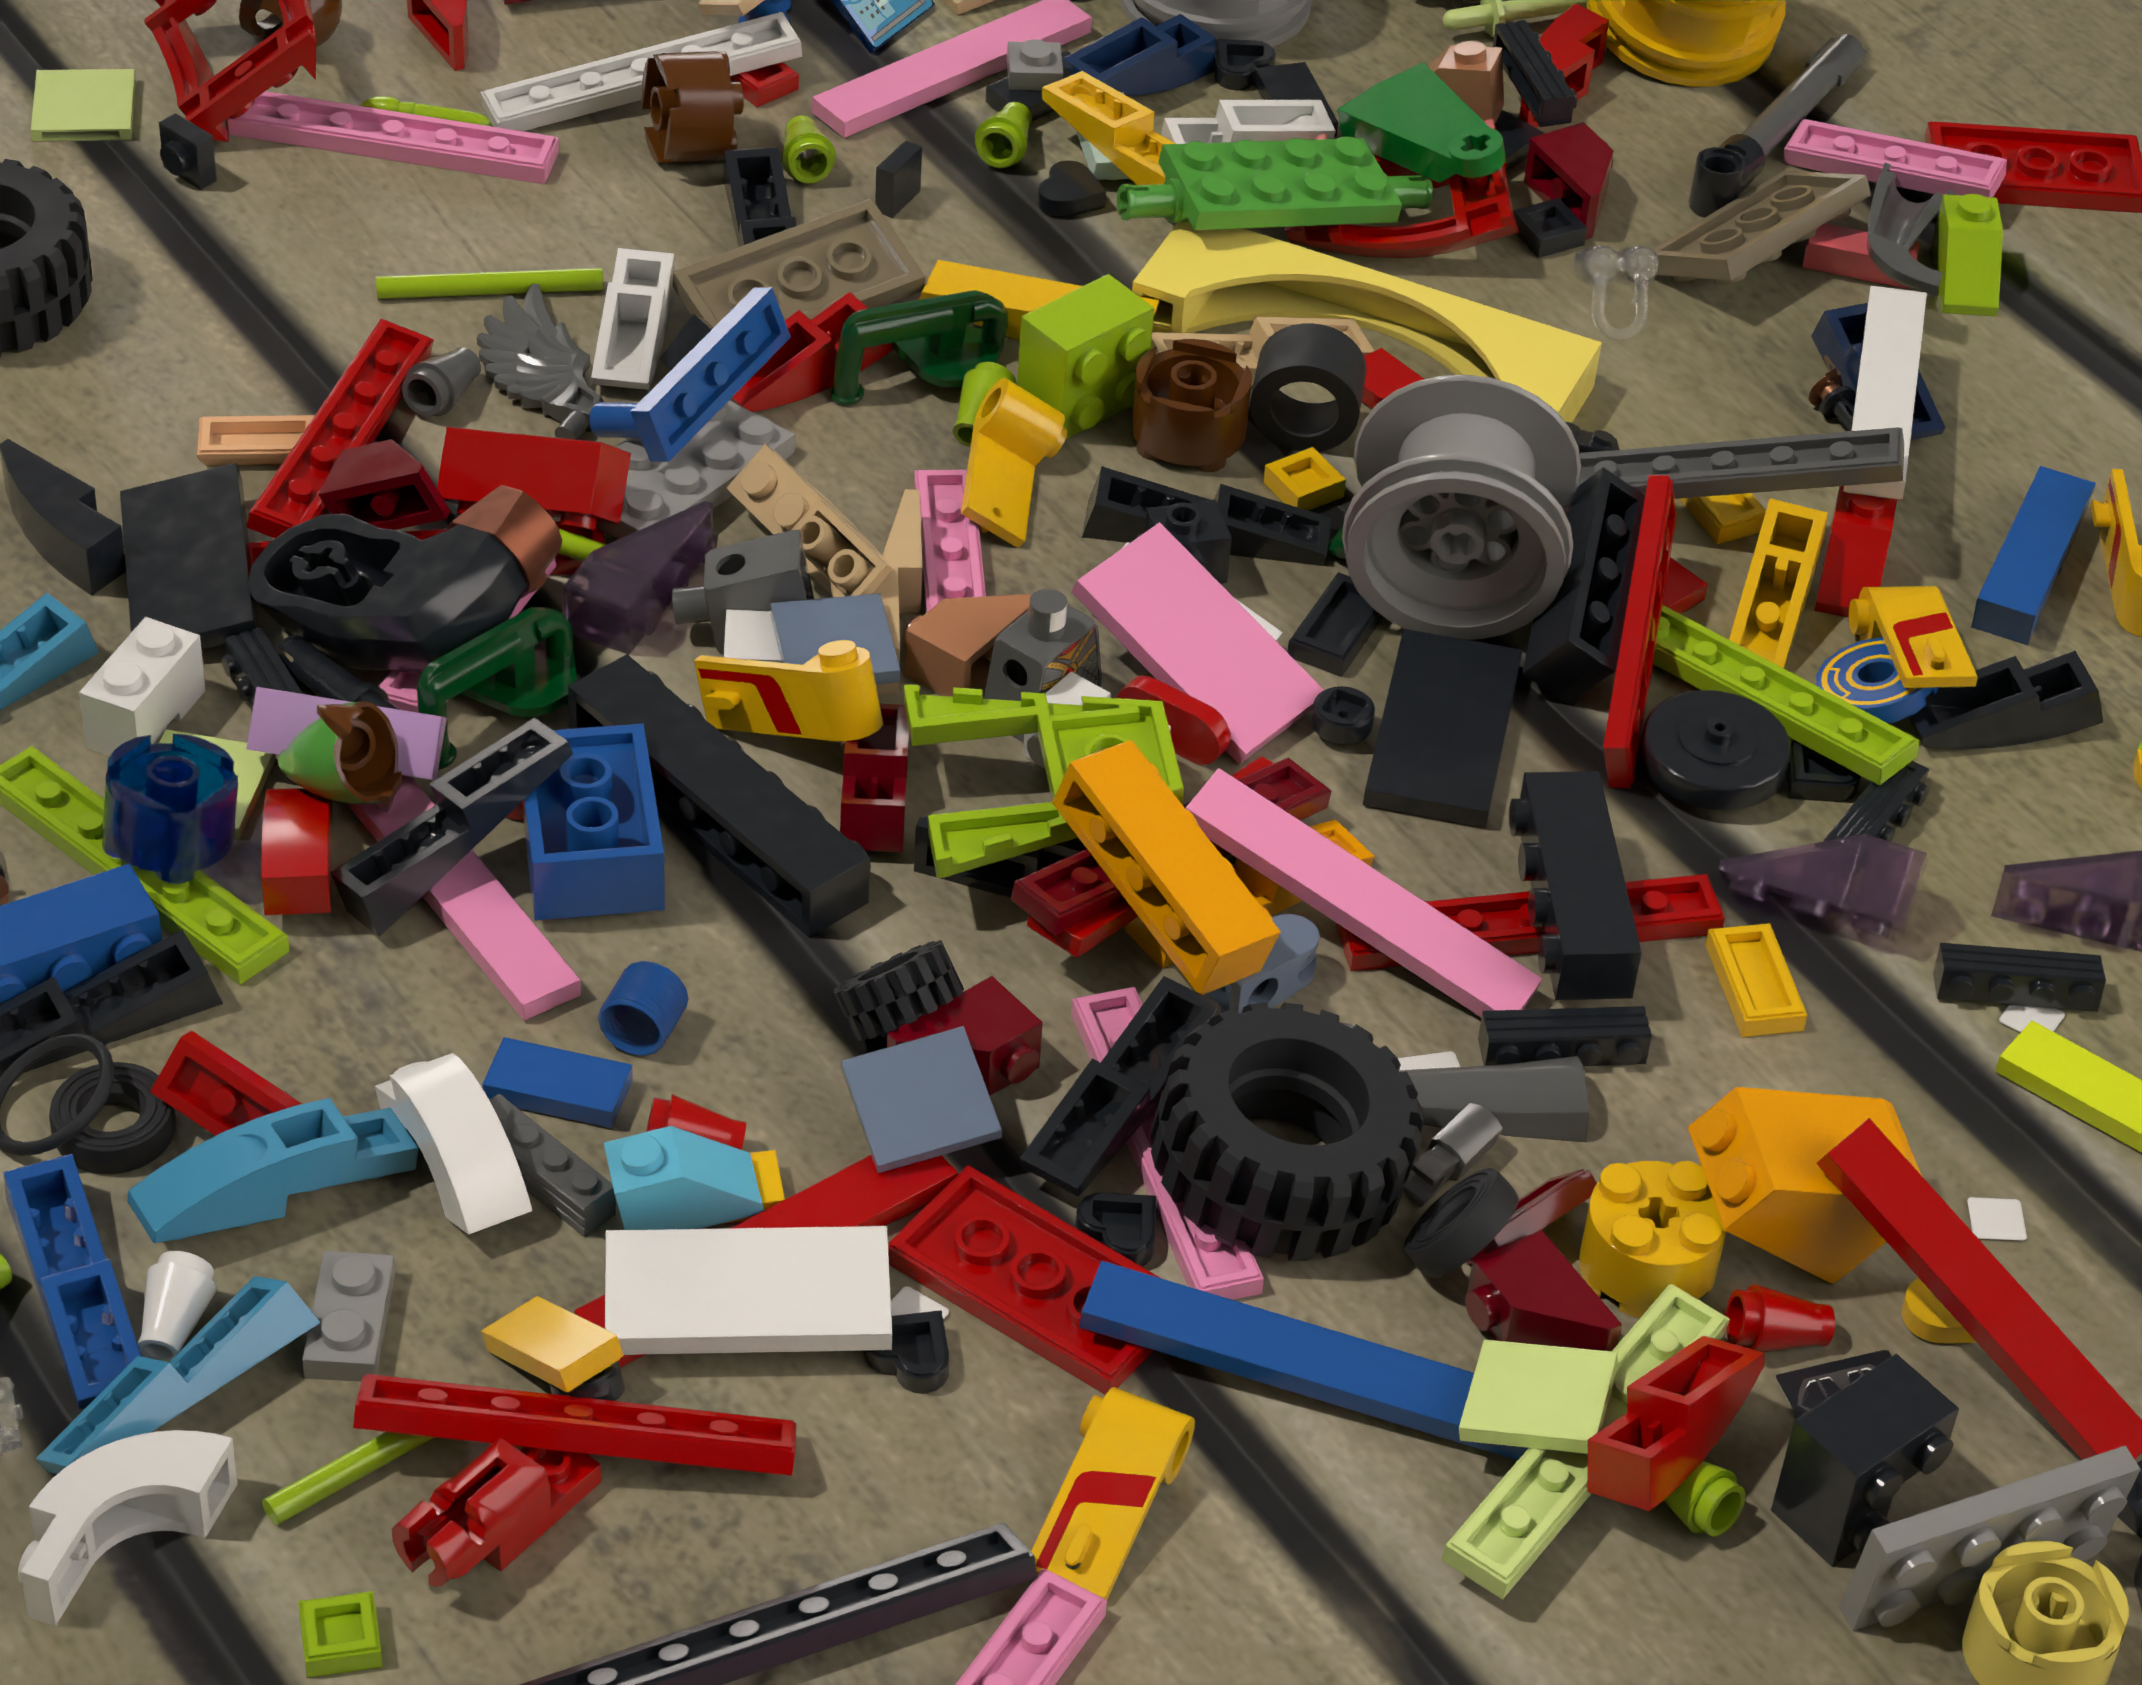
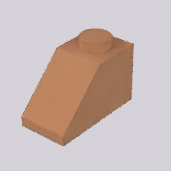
(1474, 75)
(957, 639)

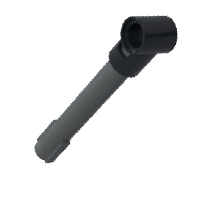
(1728, 169)

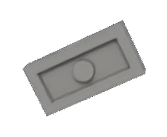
(353, 1314)

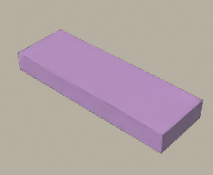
(283, 715)

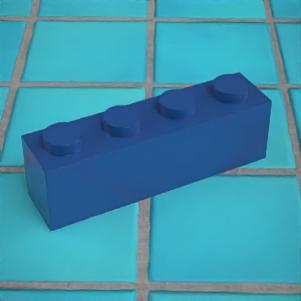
(75, 931)

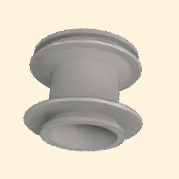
(1461, 506)

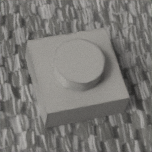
(1033, 64)

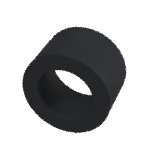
(1315, 356)

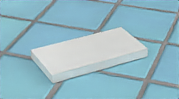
(748, 1290)

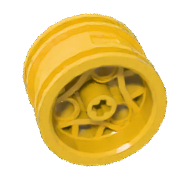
(1692, 39)

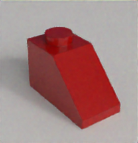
(1854, 550)

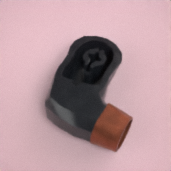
(403, 601)

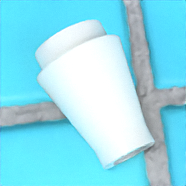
(174, 1301)

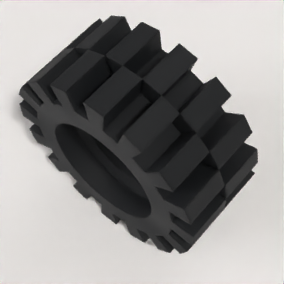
(898, 990)

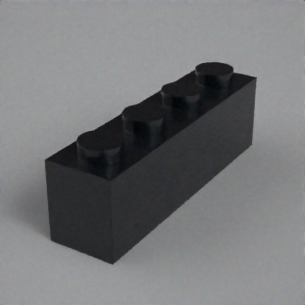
(1582, 629)
(1575, 886)

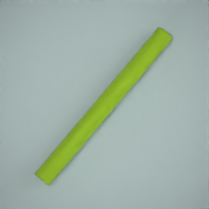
(488, 283)

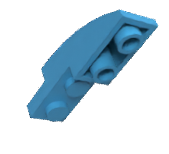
(255, 1166)

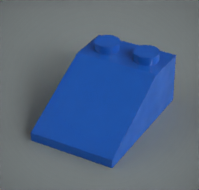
(596, 829)

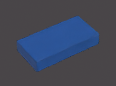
(559, 1082)

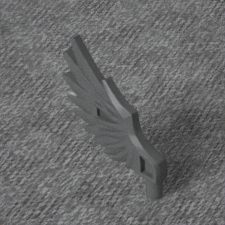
(538, 363)

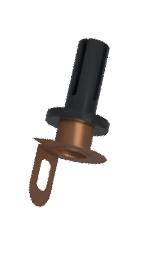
(1833, 397)

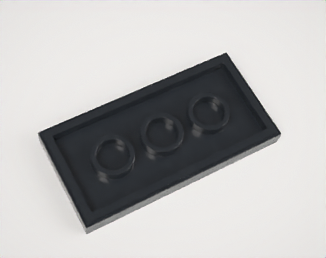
(190, 554)
(1443, 728)

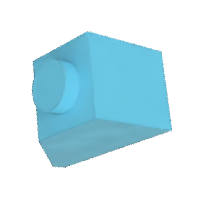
(680, 1181)

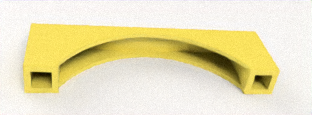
(1242, 274)

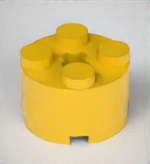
(1651, 1230)

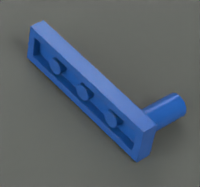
(700, 381)

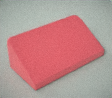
(1845, 253)

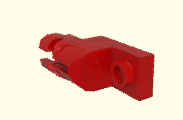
(493, 1509)

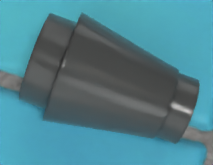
(439, 382)

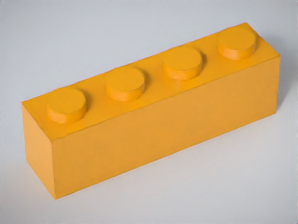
(1166, 867)

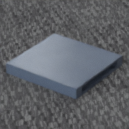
(809, 624)
(921, 1099)

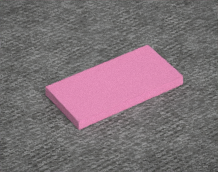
(1198, 638)

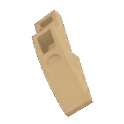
(833, 546)

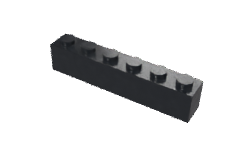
(730, 799)

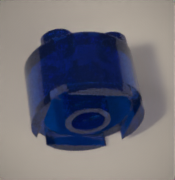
(170, 805)

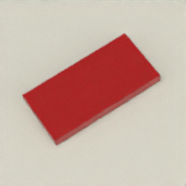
(2054, 165)
(1016, 1273)

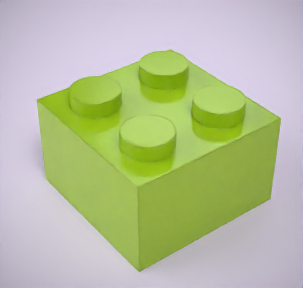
(1085, 351)

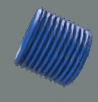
(643, 1008)

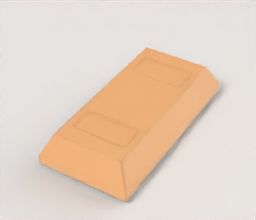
(249, 439)

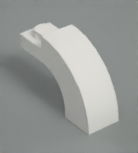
(459, 1140)
(113, 1494)

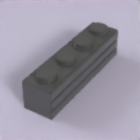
(556, 1173)

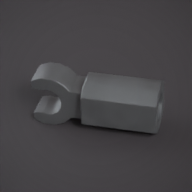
(1453, 1152)

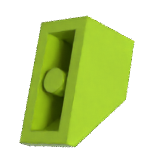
(1969, 254)

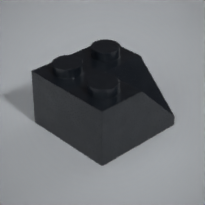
(1856, 1454)

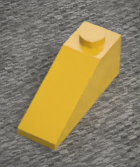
(1779, 580)

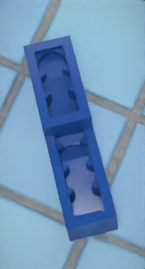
(2032, 555)
(71, 1274)

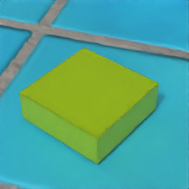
(340, 1634)

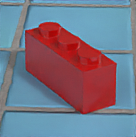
(567, 477)

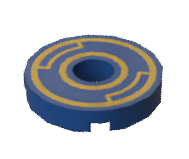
(1852, 675)

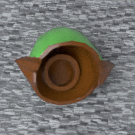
(346, 756)

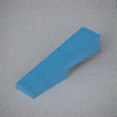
(41, 647)
(153, 1391)

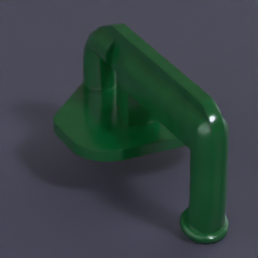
(926, 335)
(504, 670)

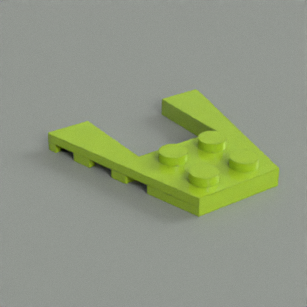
(1065, 734)

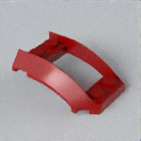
(231, 92)
(1480, 210)

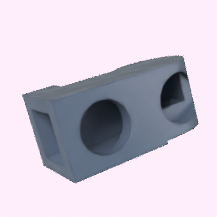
(1285, 972)

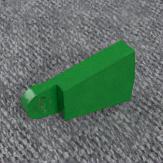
(1423, 127)

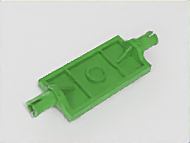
(1273, 185)

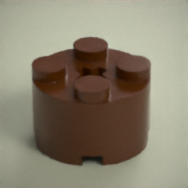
(690, 106)
(1191, 404)

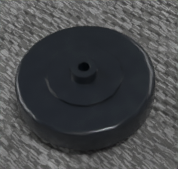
(1715, 750)

